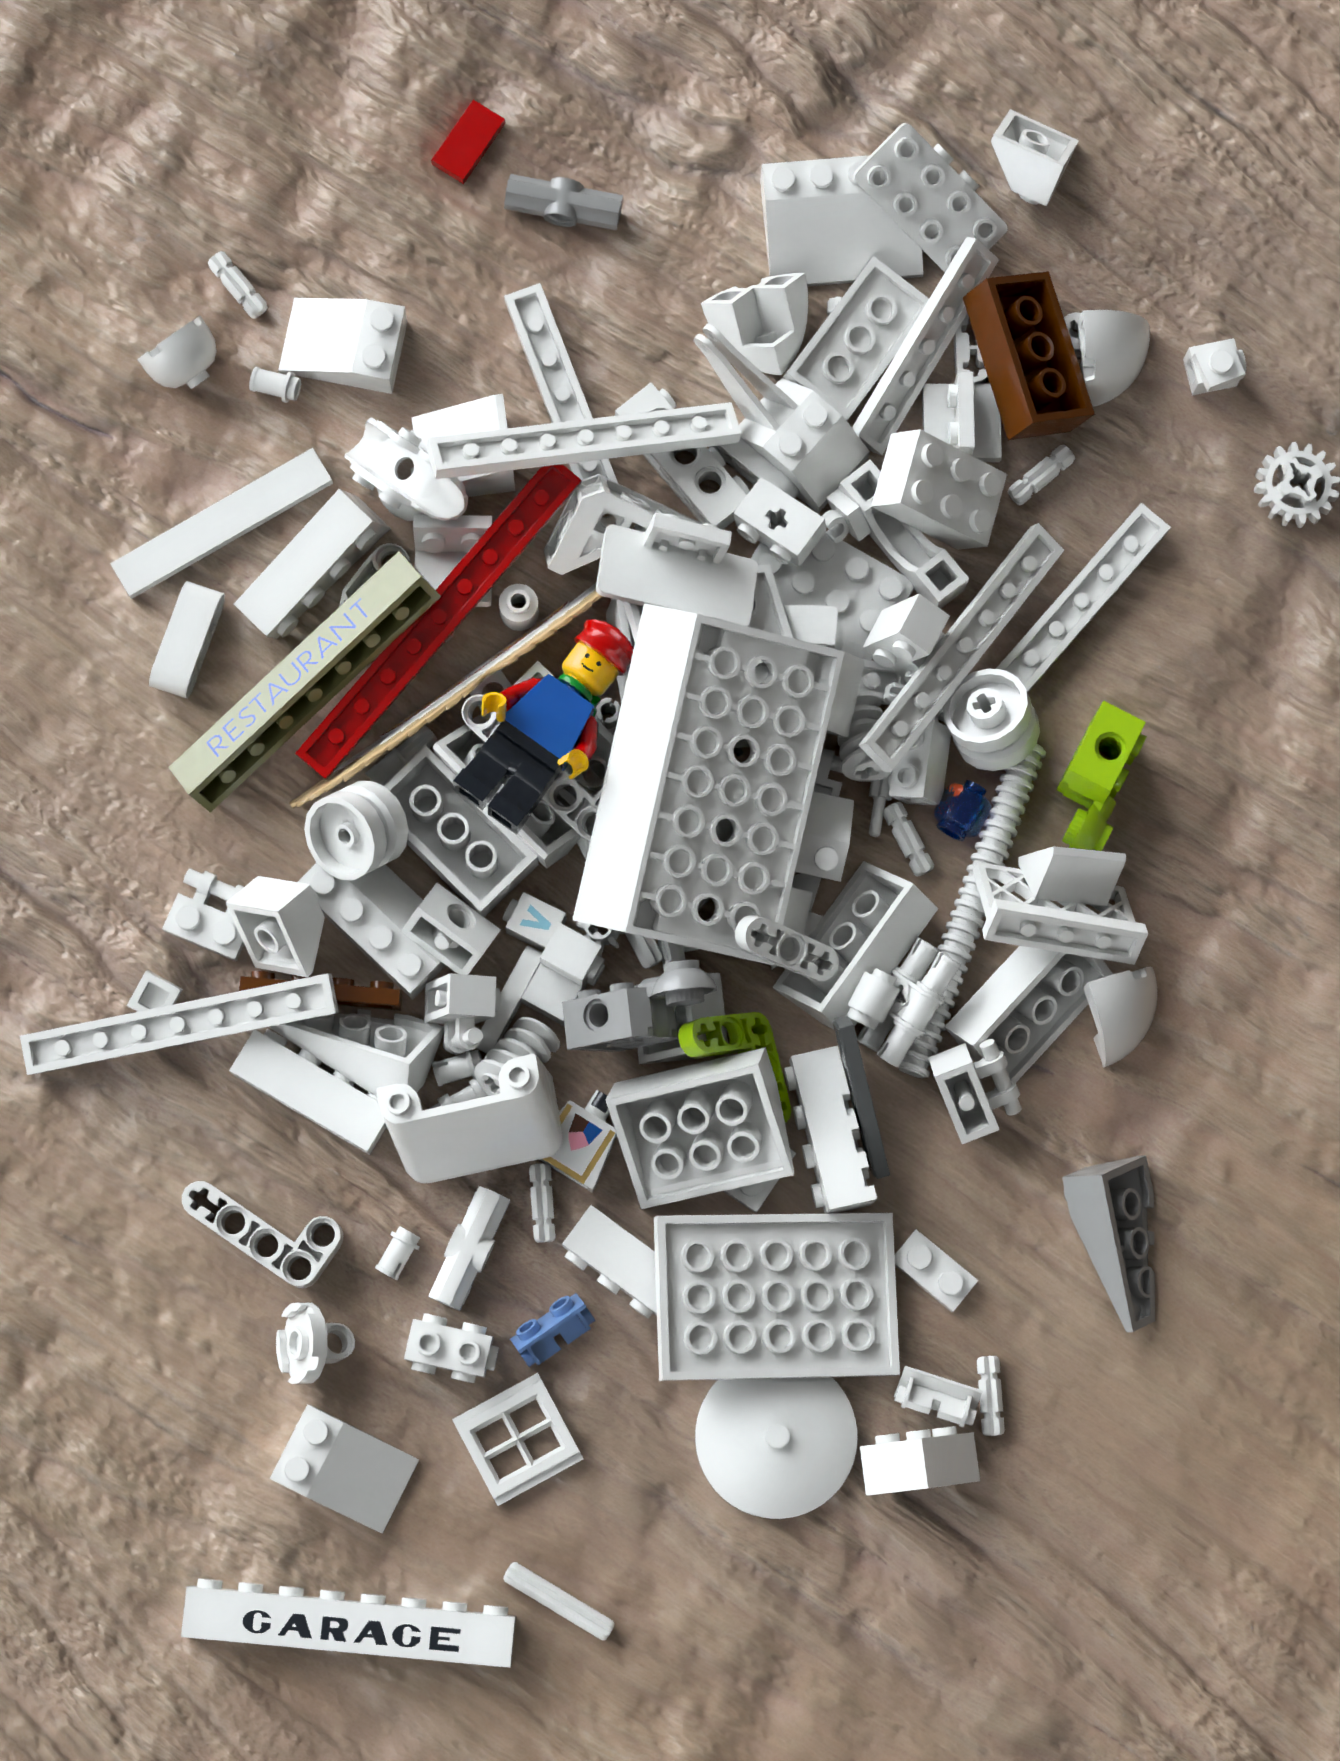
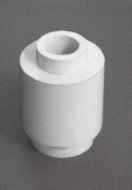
(518, 618)
(873, 998)

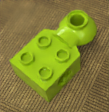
(1096, 780)

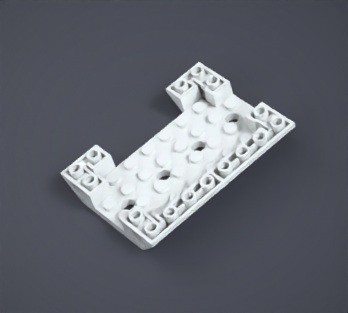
(678, 777)

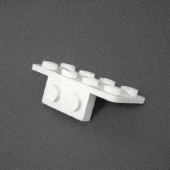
(928, 196)
(678, 568)

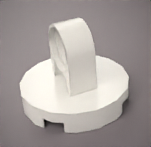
(303, 1344)

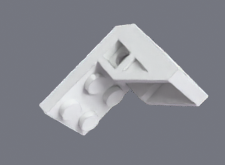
(581, 526)

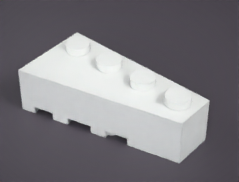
(830, 1131)

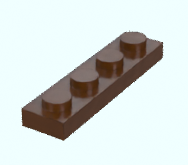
(377, 996)

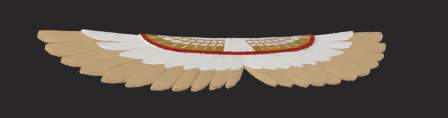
(470, 684)

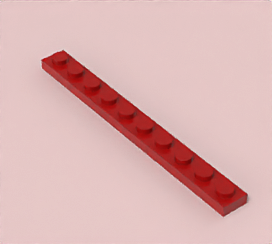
(423, 638)

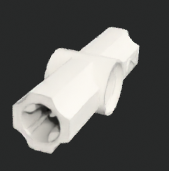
(469, 1248)

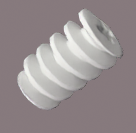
(855, 762)
(525, 1038)

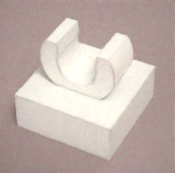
(844, 518)

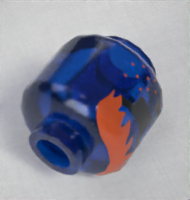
(962, 810)

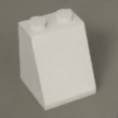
(469, 417)

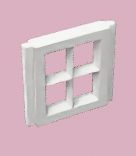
(535, 1470)

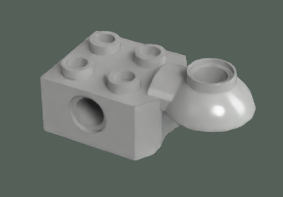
(635, 1015)

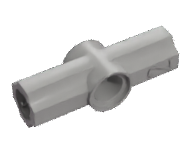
(563, 202)

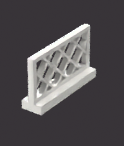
(1046, 926)

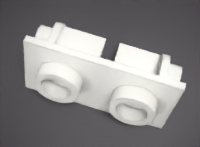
(927, 1391)

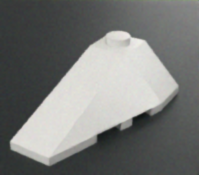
(369, 1048)

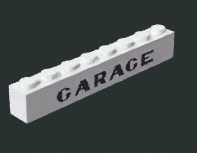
(349, 1625)

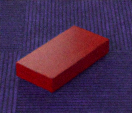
(468, 141)

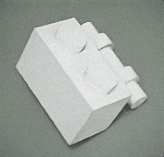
(459, 1004)
(964, 1093)

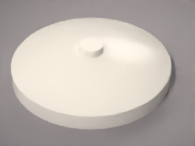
(776, 1443)

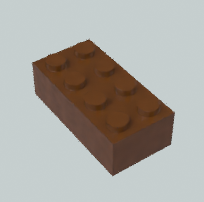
(1028, 355)

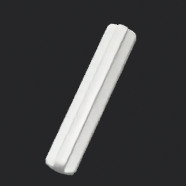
(559, 1601)

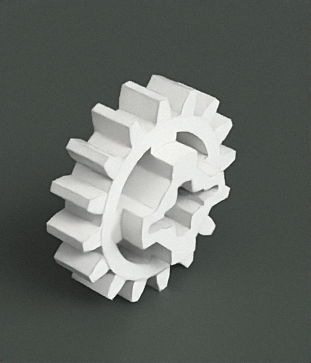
(1303, 499)

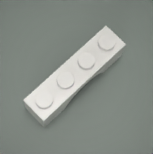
(923, 563)

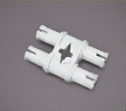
(913, 1004)

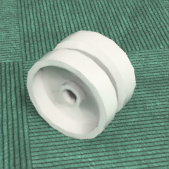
(992, 720)
(356, 830)

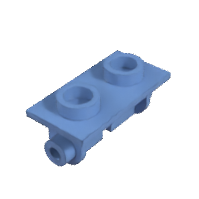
(565, 1316)

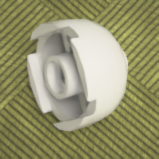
(182, 356)

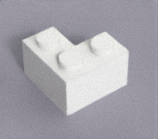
(906, 635)
(565, 969)
(919, 1461)

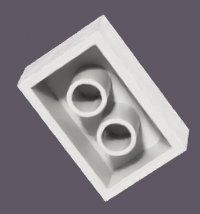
(939, 489)

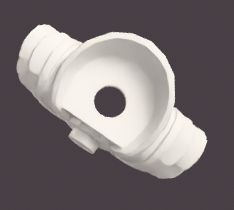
(376, 465)

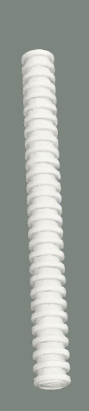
(969, 910)

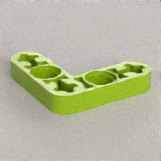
(741, 1040)

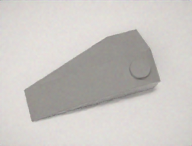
(1111, 1218)

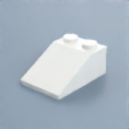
(345, 342)
(344, 1469)

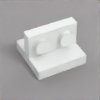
(964, 416)

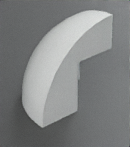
(763, 320)
(1111, 351)
(1122, 1011)

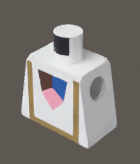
(585, 1142)

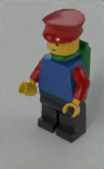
(544, 728)

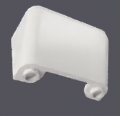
(479, 1132)

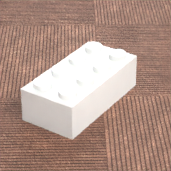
(457, 838)

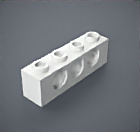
(685, 479)

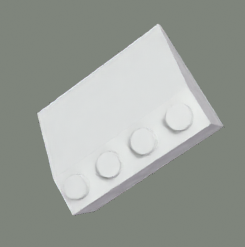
(828, 224)
(701, 1128)

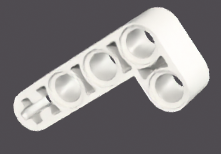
(256, 1229)

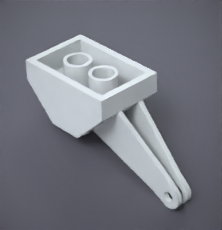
(789, 425)

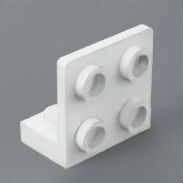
(444, 544)

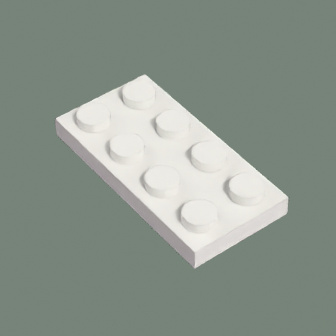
(858, 338)

